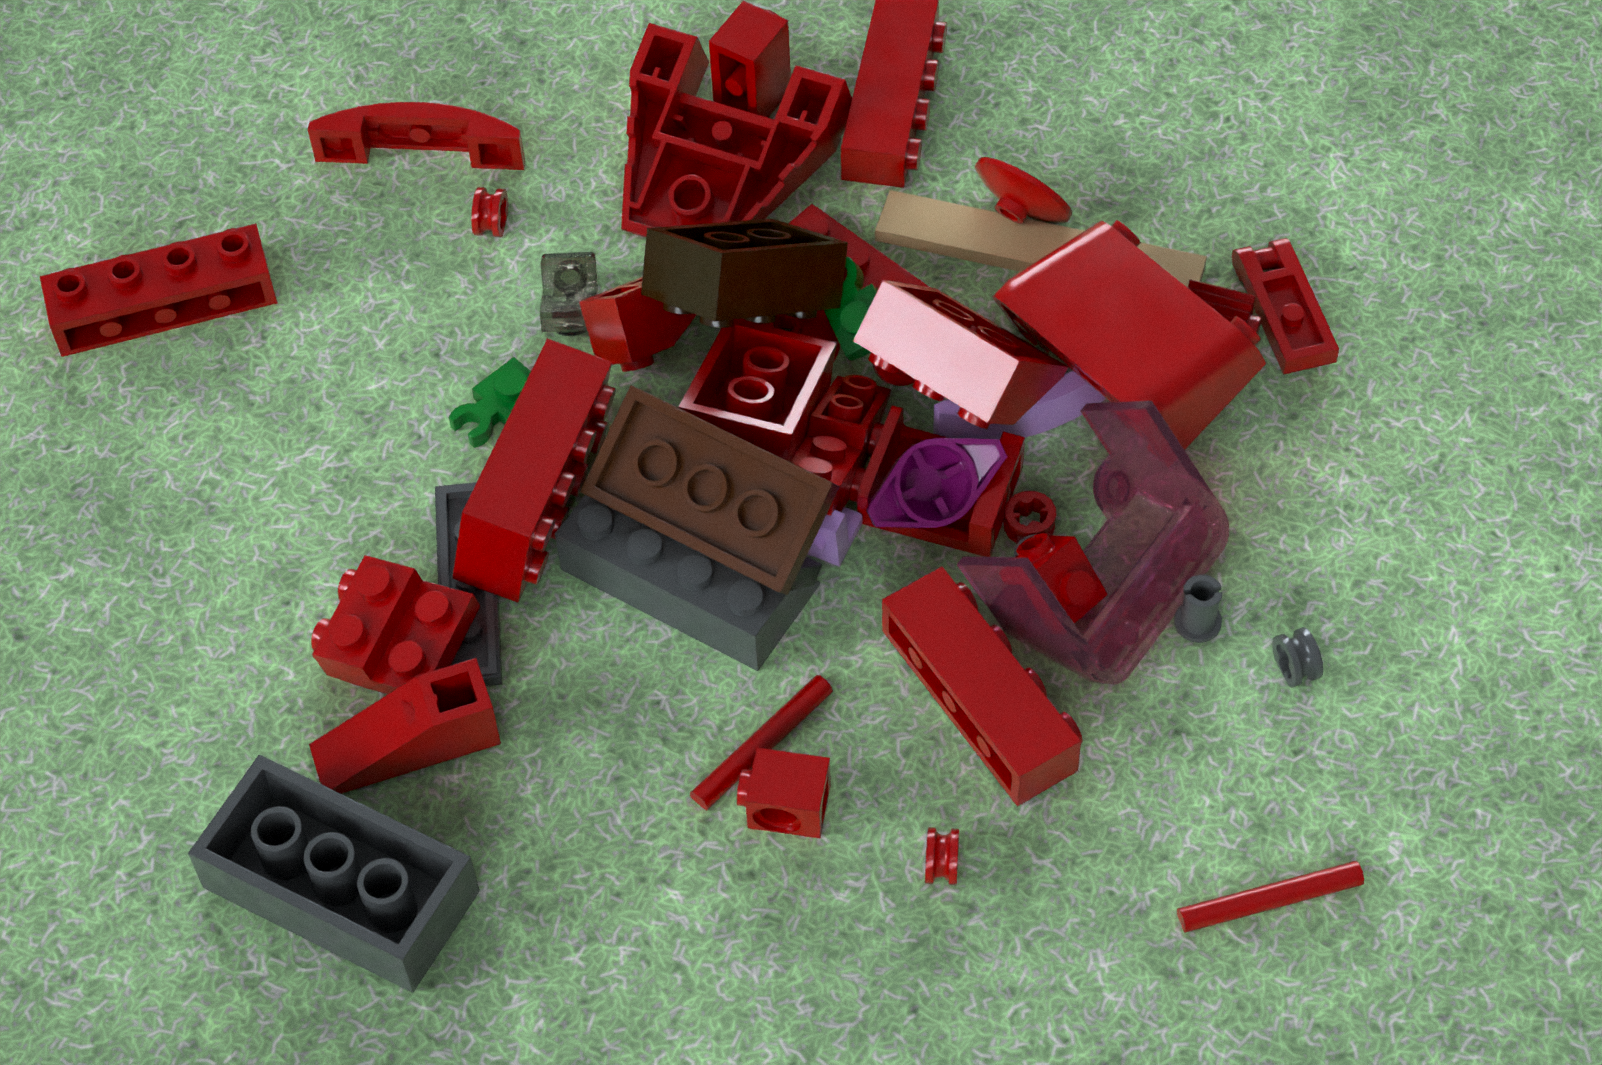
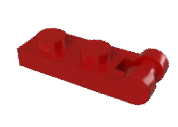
(1287, 306)

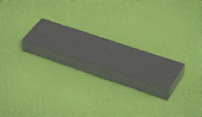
(484, 633)

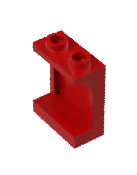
(974, 531)

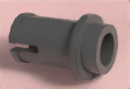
(1199, 615)

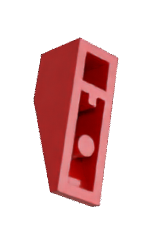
(630, 326)

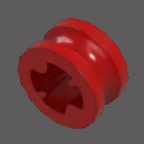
(489, 212)
(1024, 504)
(942, 856)

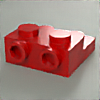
(391, 626)

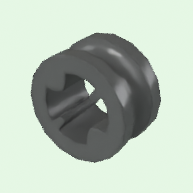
(1298, 656)

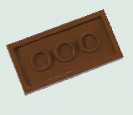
(709, 490)

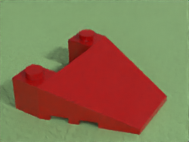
(714, 161)

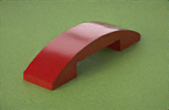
(352, 132)

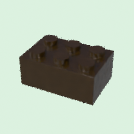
(743, 271)

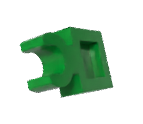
(854, 306)
(494, 403)

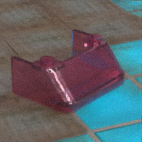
(1155, 538)

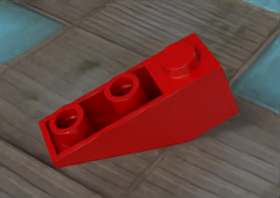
(409, 729)

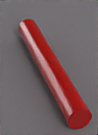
(766, 737)
(1270, 896)

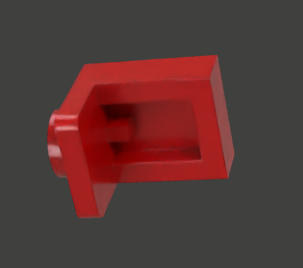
(1065, 572)

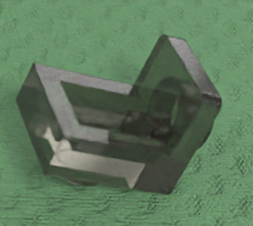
(565, 282)

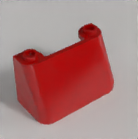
(1132, 328)

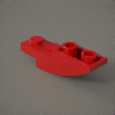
(841, 432)

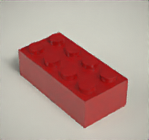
(534, 471)

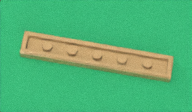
(995, 240)

